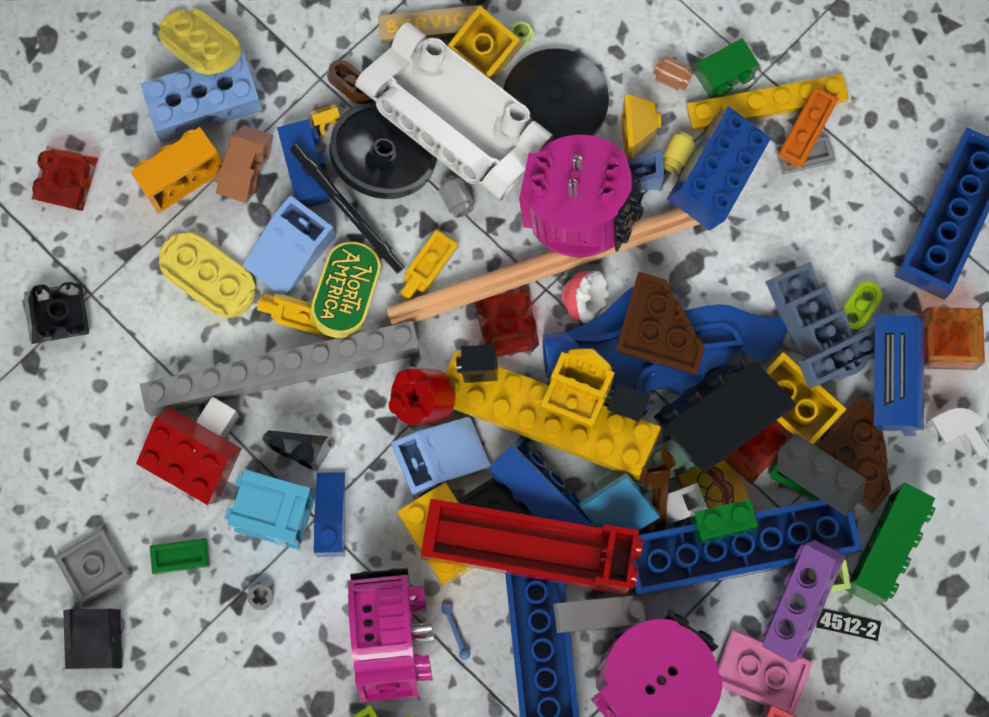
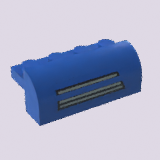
(899, 374)

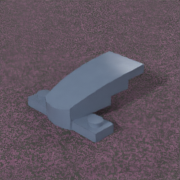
(818, 328)

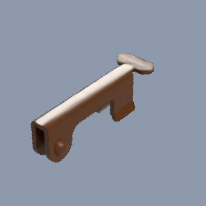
(658, 478)

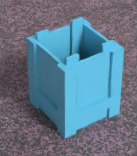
(271, 509)

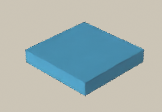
(620, 505)

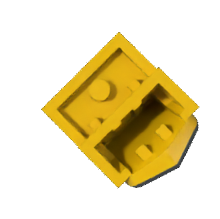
(579, 386)

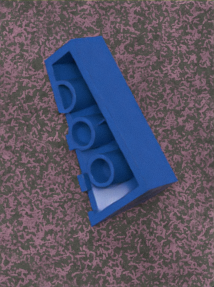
(536, 486)

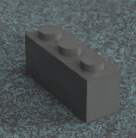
(821, 474)

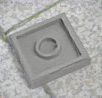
(93, 567)

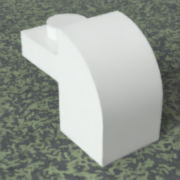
(959, 424)

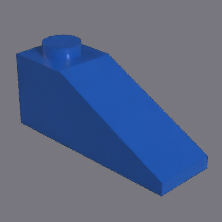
(329, 515)

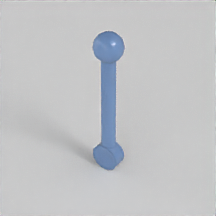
(447, 610)

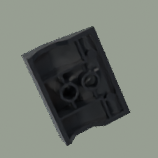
(723, 411)

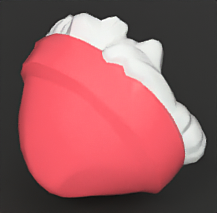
(585, 296)

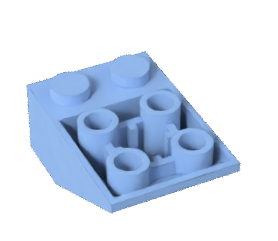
(289, 246)
(440, 455)

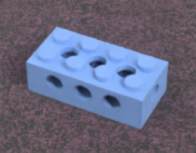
(191, 113)

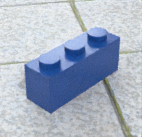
(305, 188)

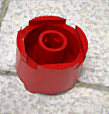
(421, 396)

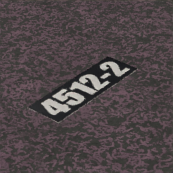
(849, 624)

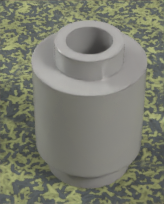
(456, 196)

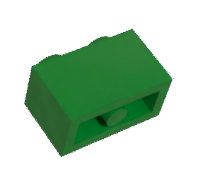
(726, 69)
(724, 521)

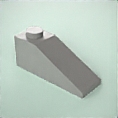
(599, 614)

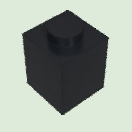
(478, 363)
(627, 402)

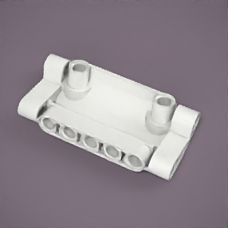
(453, 111)

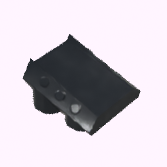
(55, 312)
(303, 448)
(93, 638)

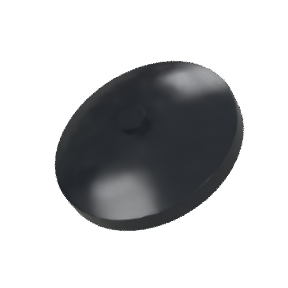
(560, 91)
(378, 155)

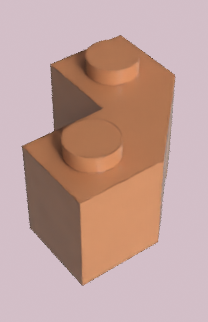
(241, 166)

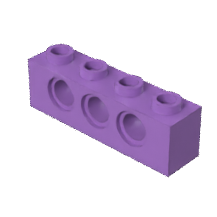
(826, 565)

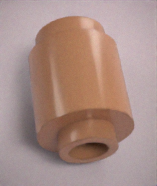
(673, 73)

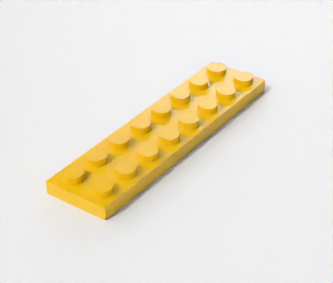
(515, 406)

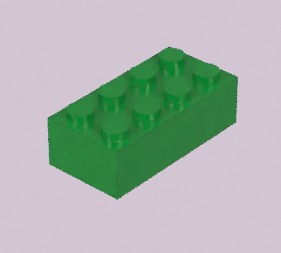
(890, 544)

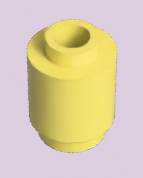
(678, 152)

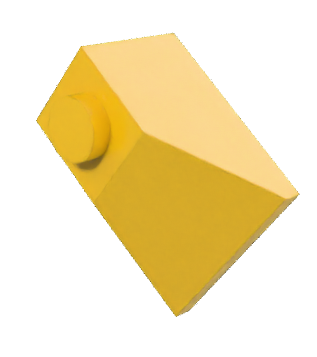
(638, 124)

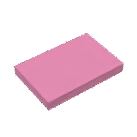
(762, 674)

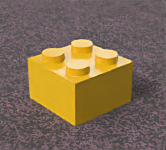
(486, 43)

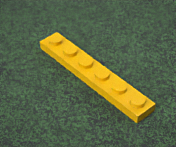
(766, 101)

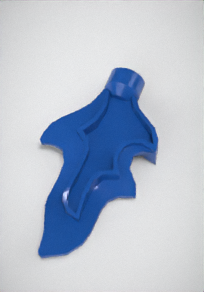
(720, 328)

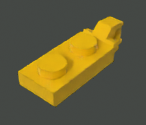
(428, 264)
(289, 312)

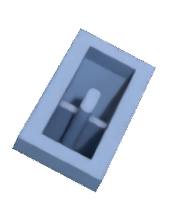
(649, 170)

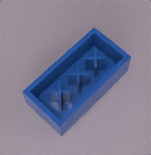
(719, 168)

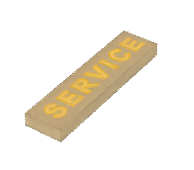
(430, 22)

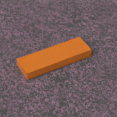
(807, 127)

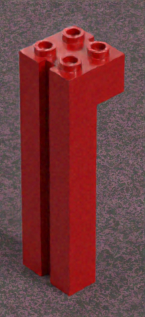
(532, 546)

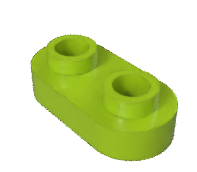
(861, 308)

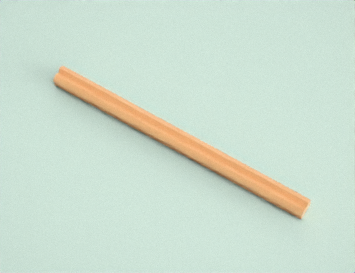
(528, 271)

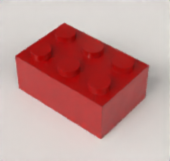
(188, 456)

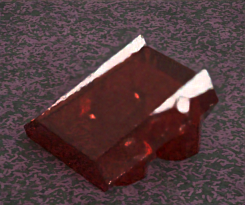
(64, 177)
(508, 322)

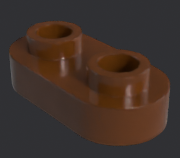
(347, 82)

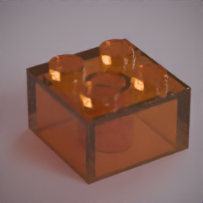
(953, 338)

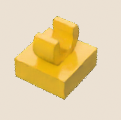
(325, 115)

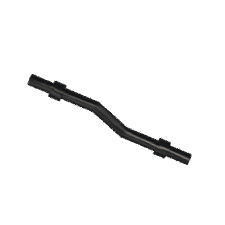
(311, 168)

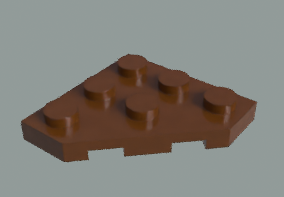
(658, 328)
(861, 448)

